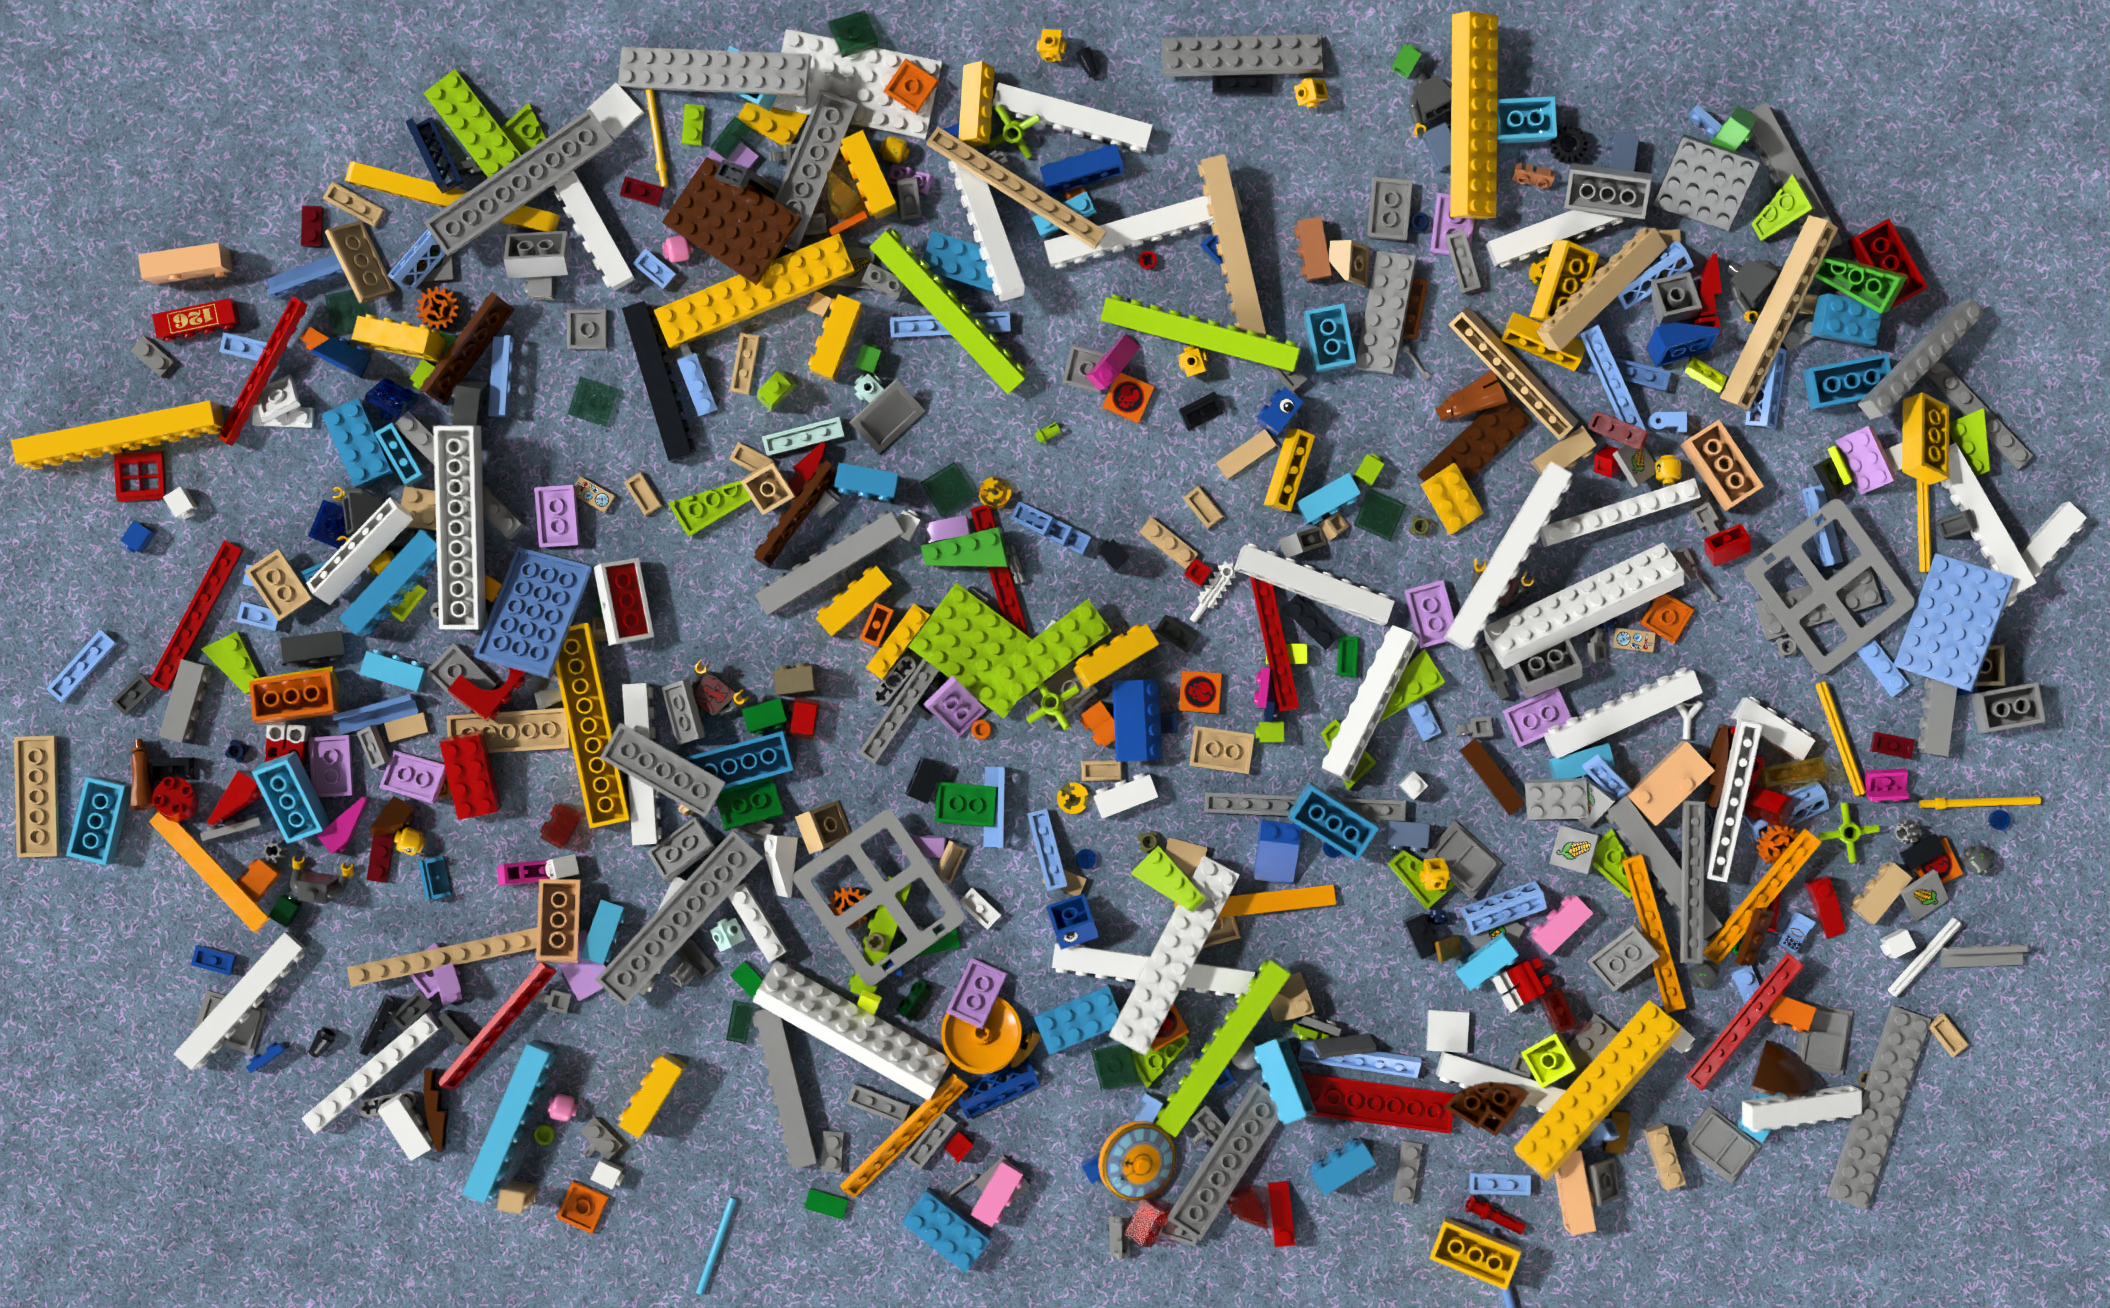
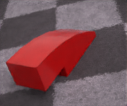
(1709, 286)
(806, 468)

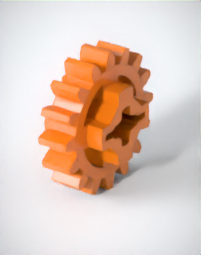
(429, 311)
(1775, 842)
(845, 897)

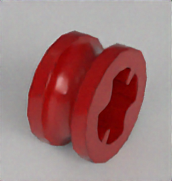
(1153, 259)

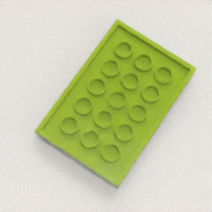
(967, 642)

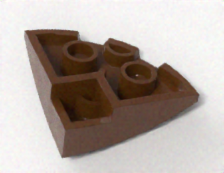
(1781, 1073)
(1487, 1104)

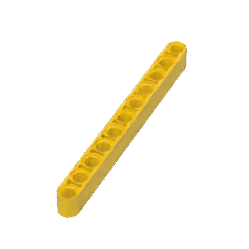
(429, 193)

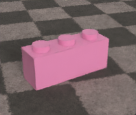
(1561, 924)
(998, 1193)

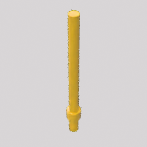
(661, 165)
(1942, 803)

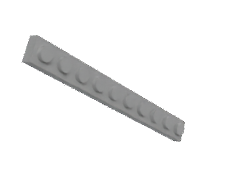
(902, 706)
(1281, 805)

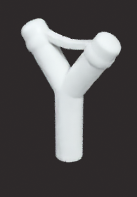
(1688, 716)

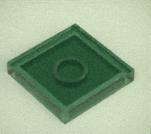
(853, 33)
(343, 311)
(593, 401)
(947, 489)
(1379, 515)
(1114, 1066)

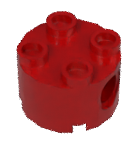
(175, 799)

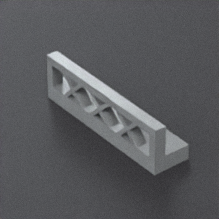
(1982, 955)

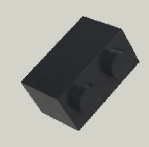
(1112, 554)
(1420, 935)

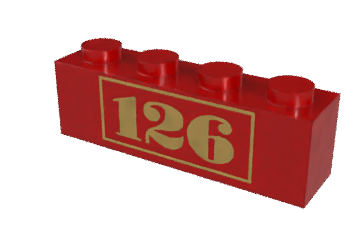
(196, 319)

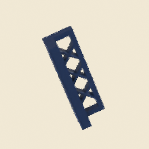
(427, 154)

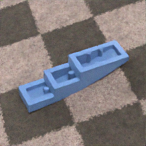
(1051, 528)

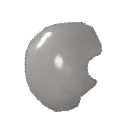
(1244, 1056)

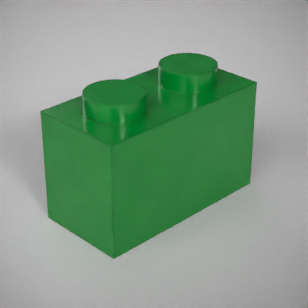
(765, 715)

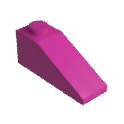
(1112, 363)
(341, 830)
(521, 873)

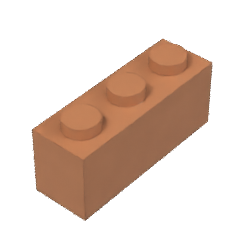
(1312, 249)

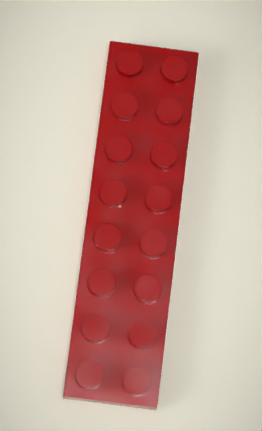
(1379, 1103)

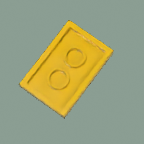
(1452, 498)

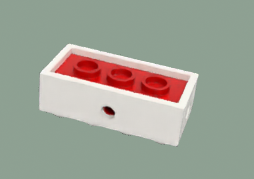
(623, 601)

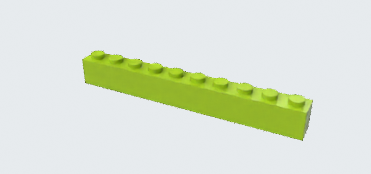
(948, 310)
(1201, 333)
(1223, 1046)

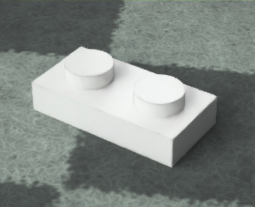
(979, 908)

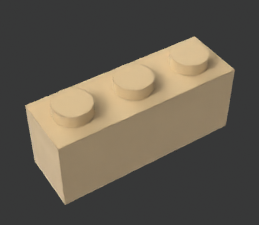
(1566, 451)
(1880, 892)
(1664, 1156)
(517, 1197)

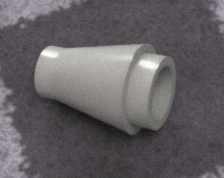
(828, 500)
(547, 698)

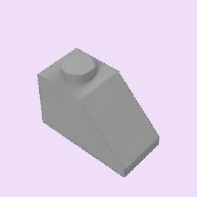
(1302, 542)

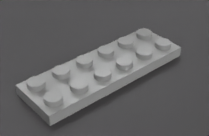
(1385, 312)
(1855, 595)
(663, 770)

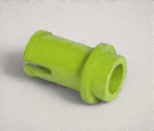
(1047, 432)

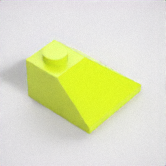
(1549, 1060)

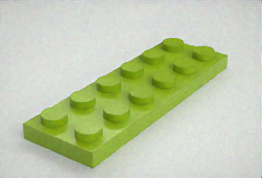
(472, 123)
(1051, 650)

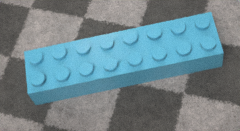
(508, 1122)

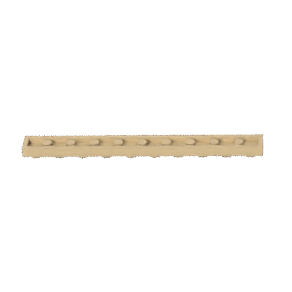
(1016, 188)
(442, 956)

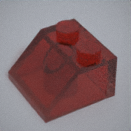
(1247, 1207)

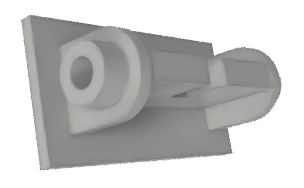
(1118, 1241)

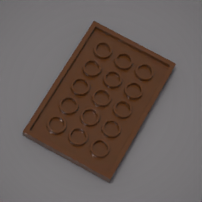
(731, 223)

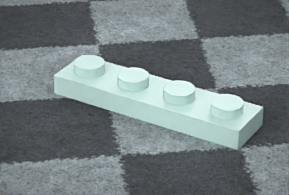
(803, 436)

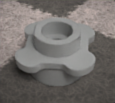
(1782, 651)

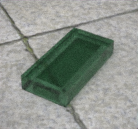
(730, 138)
(739, 1022)

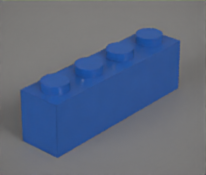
(1082, 170)

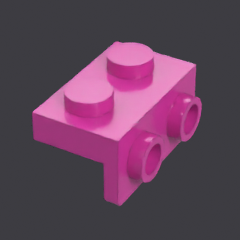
(1265, 689)
(1886, 784)

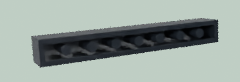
(658, 382)

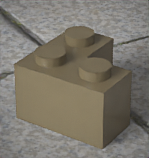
(795, 679)

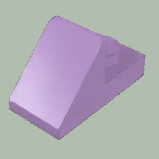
(447, 984)

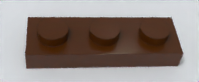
(1415, 309)
(1754, 936)

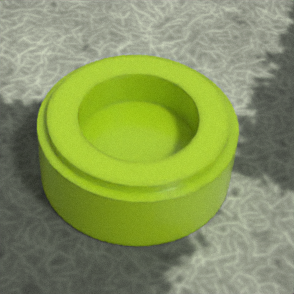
(544, 1134)

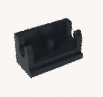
(1201, 411)
(171, 767)
(923, 780)

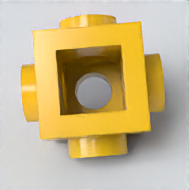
(1052, 45)
(1311, 92)
(1191, 367)
(1435, 874)

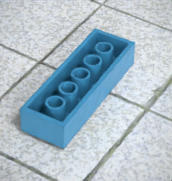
(392, 585)
(747, 760)

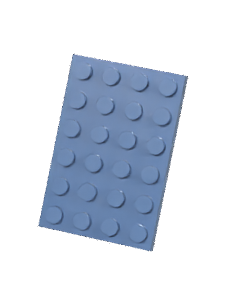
(533, 612)
(1954, 622)

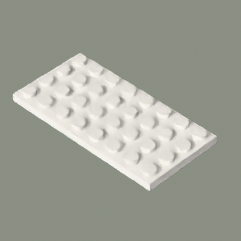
(859, 80)

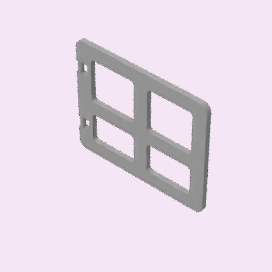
(1825, 590)
(883, 893)

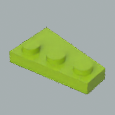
(1785, 208)
(1971, 438)
(1408, 871)
(1154, 1063)

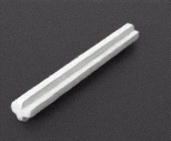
(1924, 957)

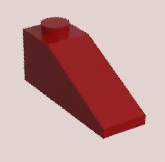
(1826, 905)
(1281, 1214)

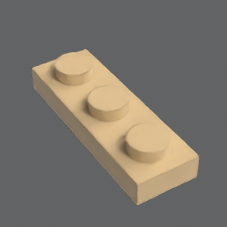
(1168, 543)

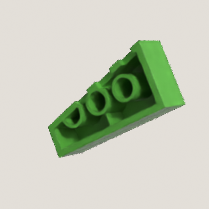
(1735, 129)
(1863, 282)
(971, 550)

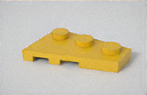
(777, 124)

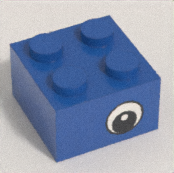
(1277, 415)
(1072, 921)

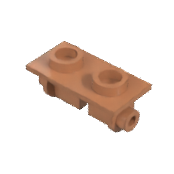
(1541, 178)

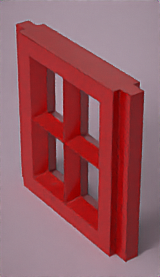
(138, 458)

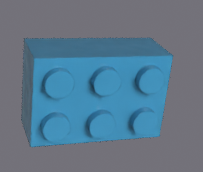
(1845, 321)
(867, 482)
(1341, 1165)

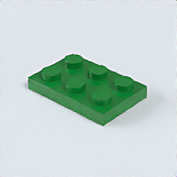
(749, 803)
(966, 804)

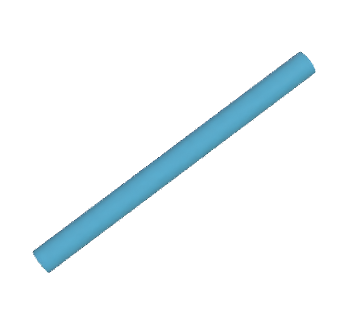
(716, 1246)

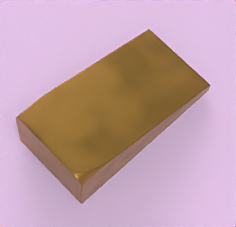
(1448, 947)

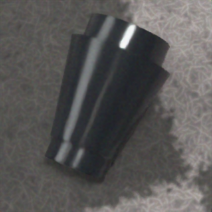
(1088, 62)
(322, 1040)

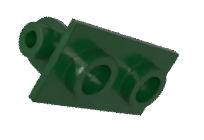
(909, 1007)

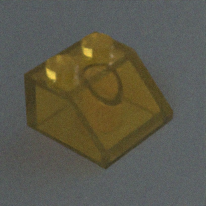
(841, 197)

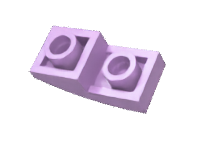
(899, 172)
(947, 528)
(930, 845)

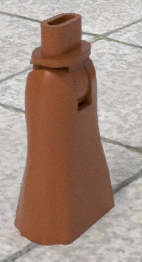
(1477, 396)
(141, 791)

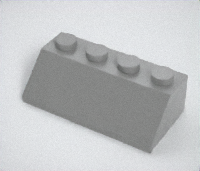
(1608, 191)

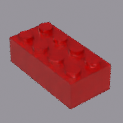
(1884, 249)
(470, 774)

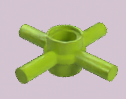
(1019, 126)
(1055, 711)
(1856, 832)

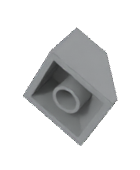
(1675, 298)

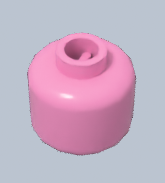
(677, 249)
(561, 1107)

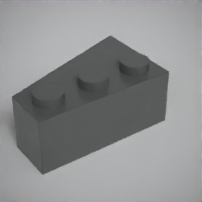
(468, 402)
(311, 648)

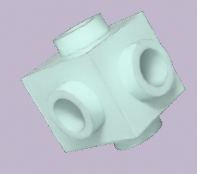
(865, 381)
(727, 934)

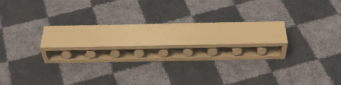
(1231, 244)
(1778, 312)

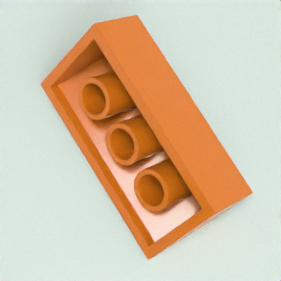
(293, 697)

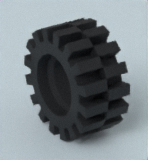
(1581, 144)

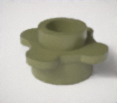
(1421, 531)
(1143, 840)

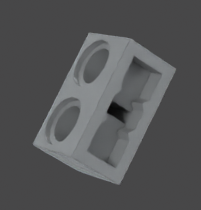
(882, 281)

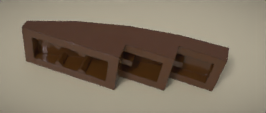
(1718, 758)
(1492, 777)
(436, 1117)

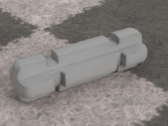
(1015, 565)

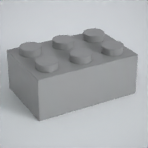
(537, 254)
(1548, 669)
(2008, 707)

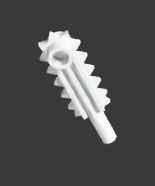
(1214, 590)

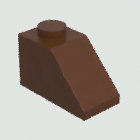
(393, 818)

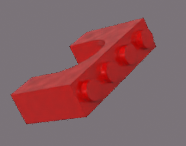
(486, 702)

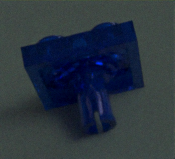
(391, 399)
(327, 522)

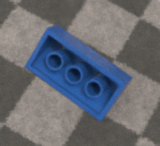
(1137, 720)

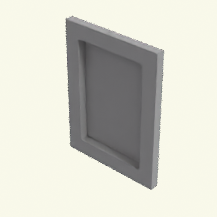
(887, 416)
(1466, 859)
(246, 1034)
(1826, 1041)
(1720, 1145)

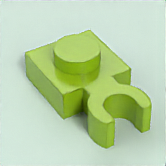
(1305, 1033)

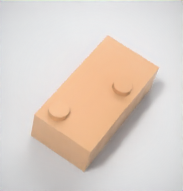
(186, 263)
(1722, 465)
(1669, 783)
(558, 921)
(1575, 1196)

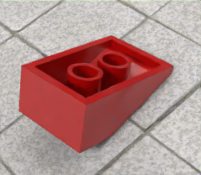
(239, 795)

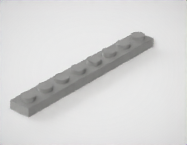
(1967, 403)
(1692, 882)

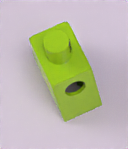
(775, 390)

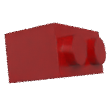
(1727, 545)

